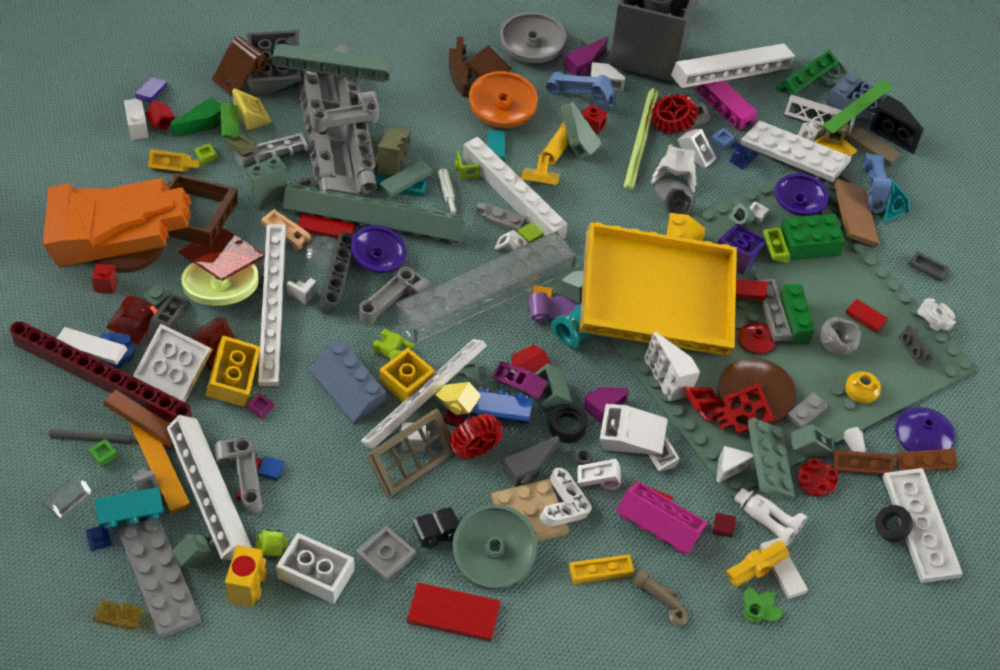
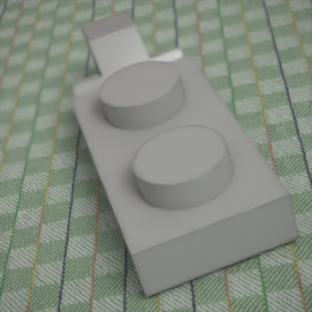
(500, 217)

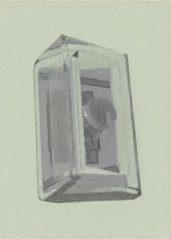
(67, 497)

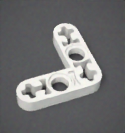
(575, 505)

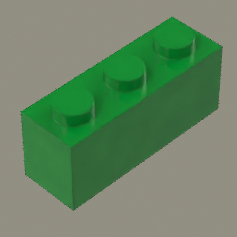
(797, 313)

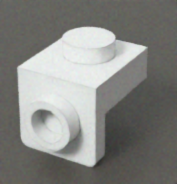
(811, 130)

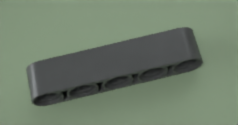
(336, 273)

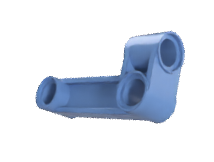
(599, 87)
(880, 185)

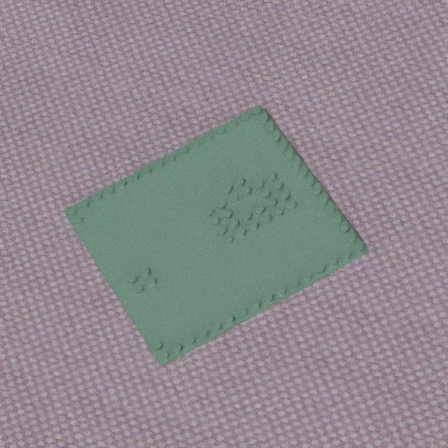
(829, 289)

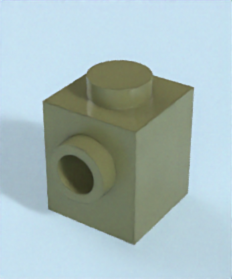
(838, 136)

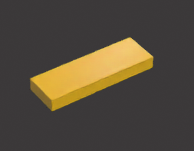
(601, 569)

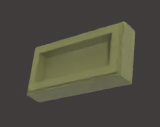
(241, 144)

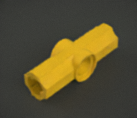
(757, 563)

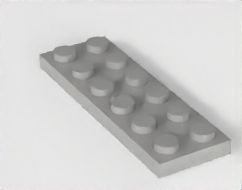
(159, 577)

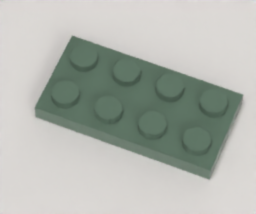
(771, 459)

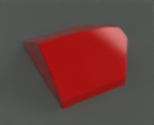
(530, 359)
(704, 401)

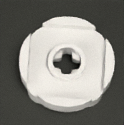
(937, 315)

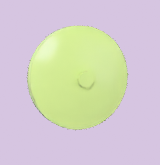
(209, 290)

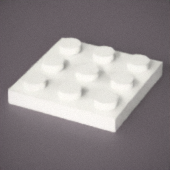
(172, 362)

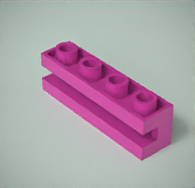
(728, 103)

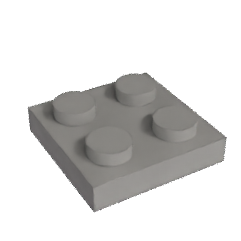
(386, 553)

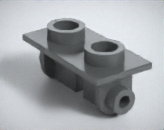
(915, 345)

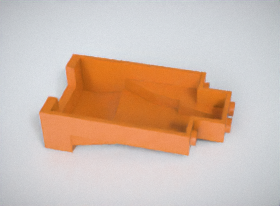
(111, 221)

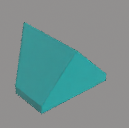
(897, 204)

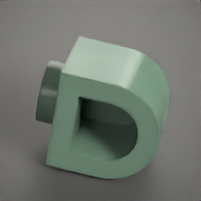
(742, 214)

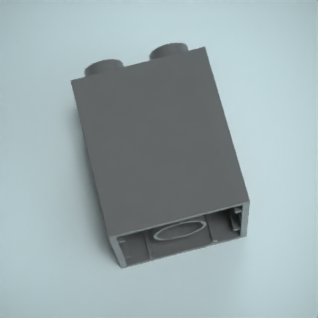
(651, 36)

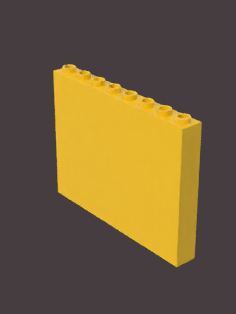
(660, 285)

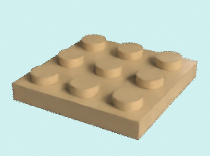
(531, 501)

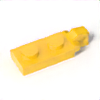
(171, 160)

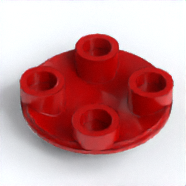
(817, 478)

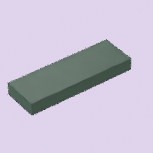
(406, 178)

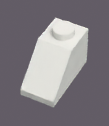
(616, 78)
(697, 140)

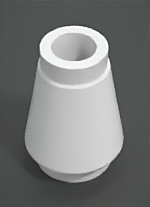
(854, 439)

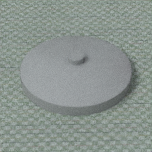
(532, 37)

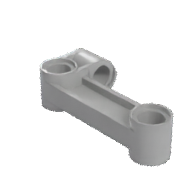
(366, 111)
(405, 281)
(232, 452)

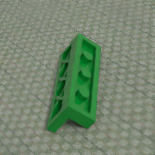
(809, 73)

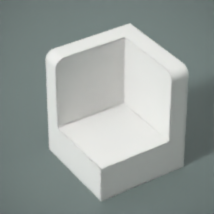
(302, 291)

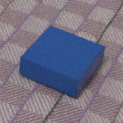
(271, 468)

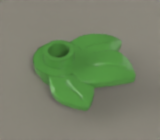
(761, 604)

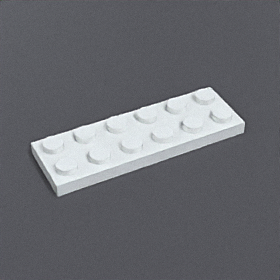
(796, 150)
(928, 540)

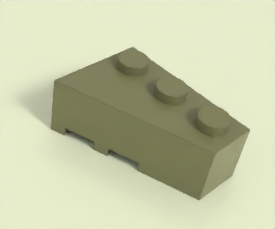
(392, 151)

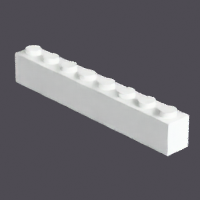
(732, 65)
(513, 188)
(208, 486)

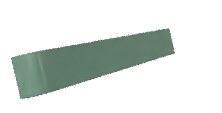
(332, 62)

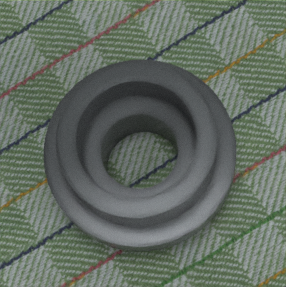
(582, 454)

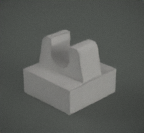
(145, 480)

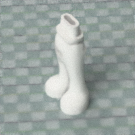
(761, 510)

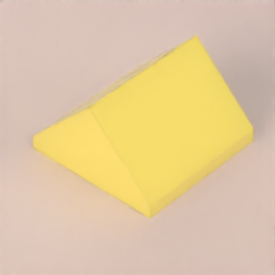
(250, 110)

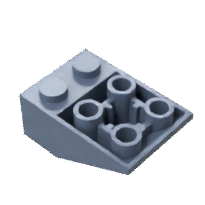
(848, 91)

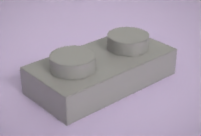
(807, 411)

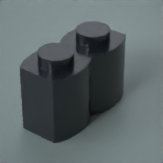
(435, 527)

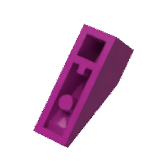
(580, 61)
(519, 379)

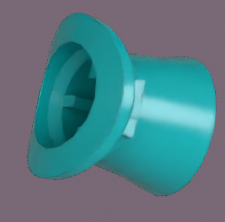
(567, 328)

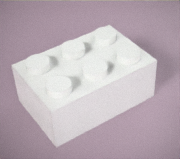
(315, 568)

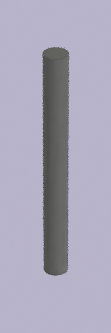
(90, 435)

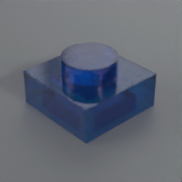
(98, 538)

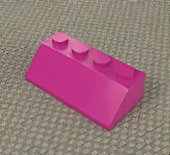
(662, 517)

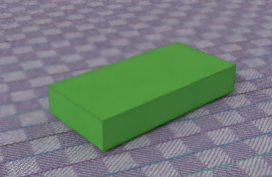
(229, 120)

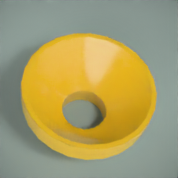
(860, 392)

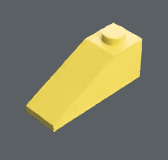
(458, 397)

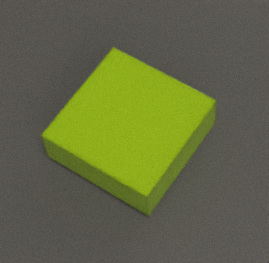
(205, 154)
(530, 232)

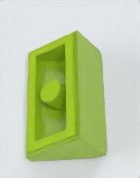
(777, 245)

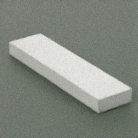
(93, 345)

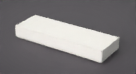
(787, 575)

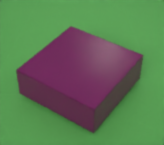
(260, 406)

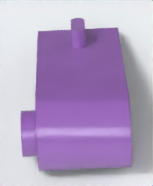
(548, 308)

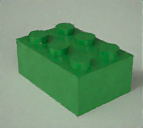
(813, 236)

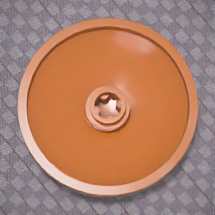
(503, 99)

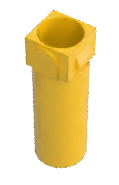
(556, 145)

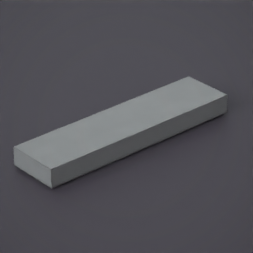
(775, 313)

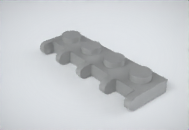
(273, 148)

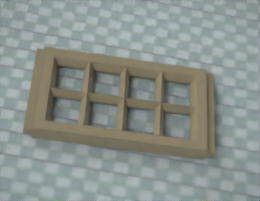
(379, 469)

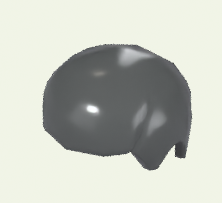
(678, 202)

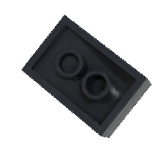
(896, 124)

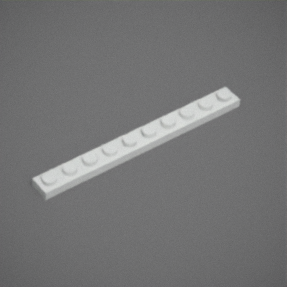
(272, 306)

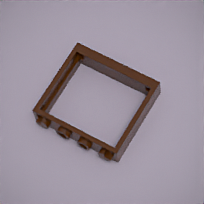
(225, 194)

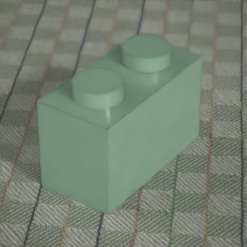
(556, 389)

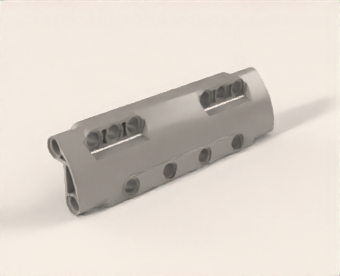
(330, 148)

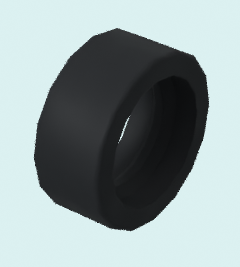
(570, 410)

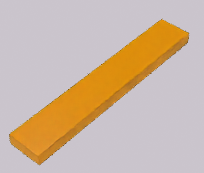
(164, 472)

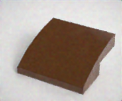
(487, 61)

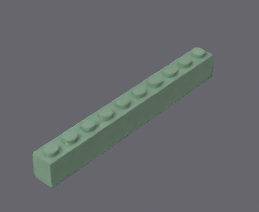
(375, 212)

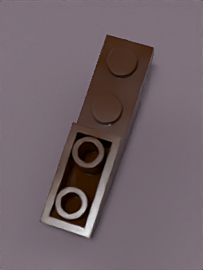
(458, 69)

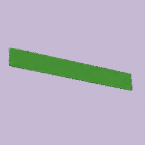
(858, 106)

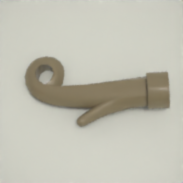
(663, 594)

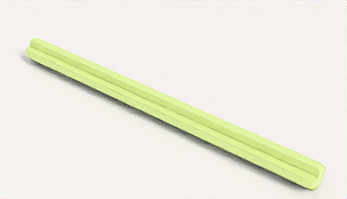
(640, 140)

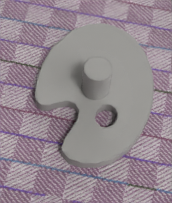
(664, 186)

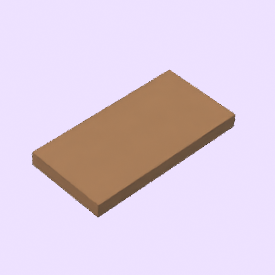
(856, 213)

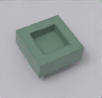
(156, 296)

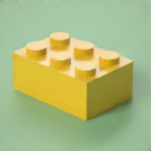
(233, 371)

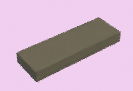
(874, 145)

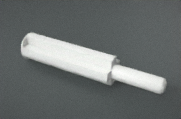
(447, 189)

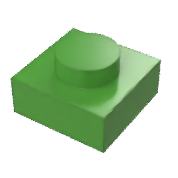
(103, 452)

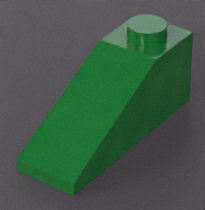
(201, 118)

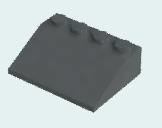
(272, 77)

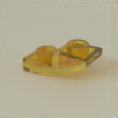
(117, 615)

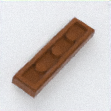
(139, 417)

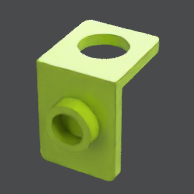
(462, 170)

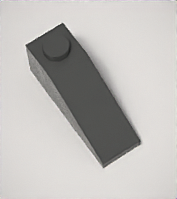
(167, 314)
(525, 465)

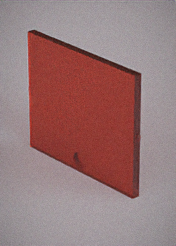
(225, 256)

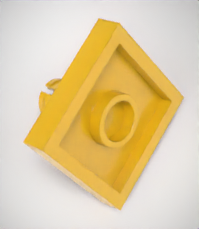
(541, 173)

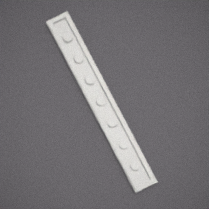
(423, 393)

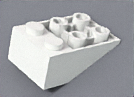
(671, 367)
(632, 430)

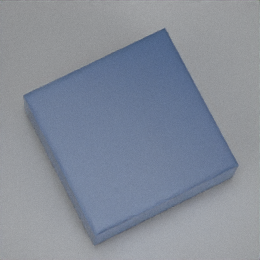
(723, 138)

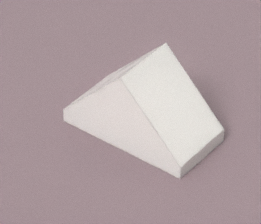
(732, 462)

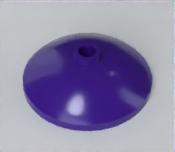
(801, 194)
(378, 242)
(916, 435)

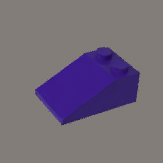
(748, 246)

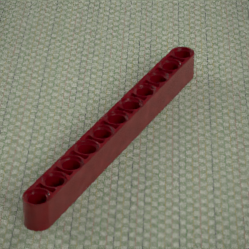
(97, 371)

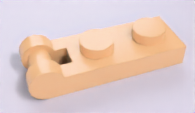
(292, 229)

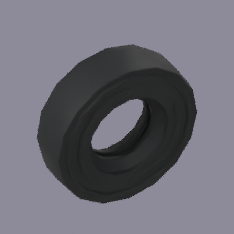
(889, 512)

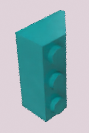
(129, 507)

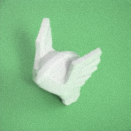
(678, 163)

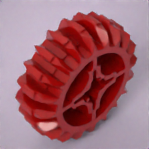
(664, 110)
(476, 436)

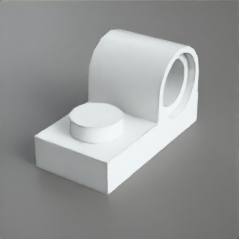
(604, 473)

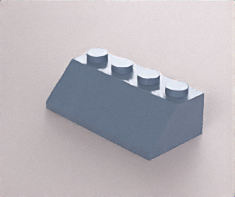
(348, 382)

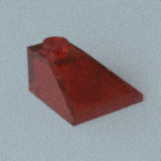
(132, 318)
(211, 335)

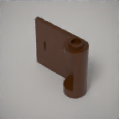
(237, 65)

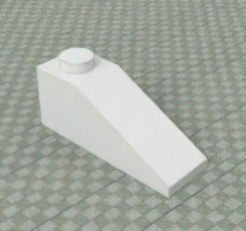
(136, 119)

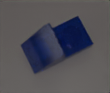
(742, 155)

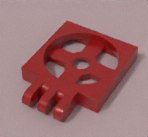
(730, 415)

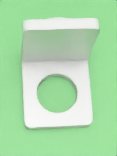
(512, 240)

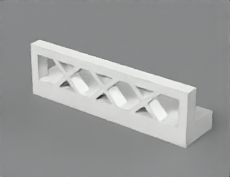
(813, 106)

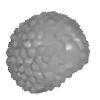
(840, 336)

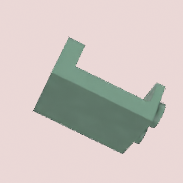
(267, 182)

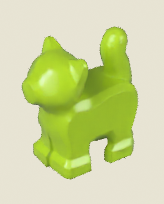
(390, 344)

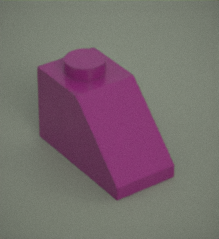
(597, 400)

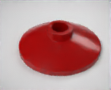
(756, 343)

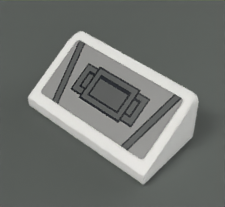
(667, 460)

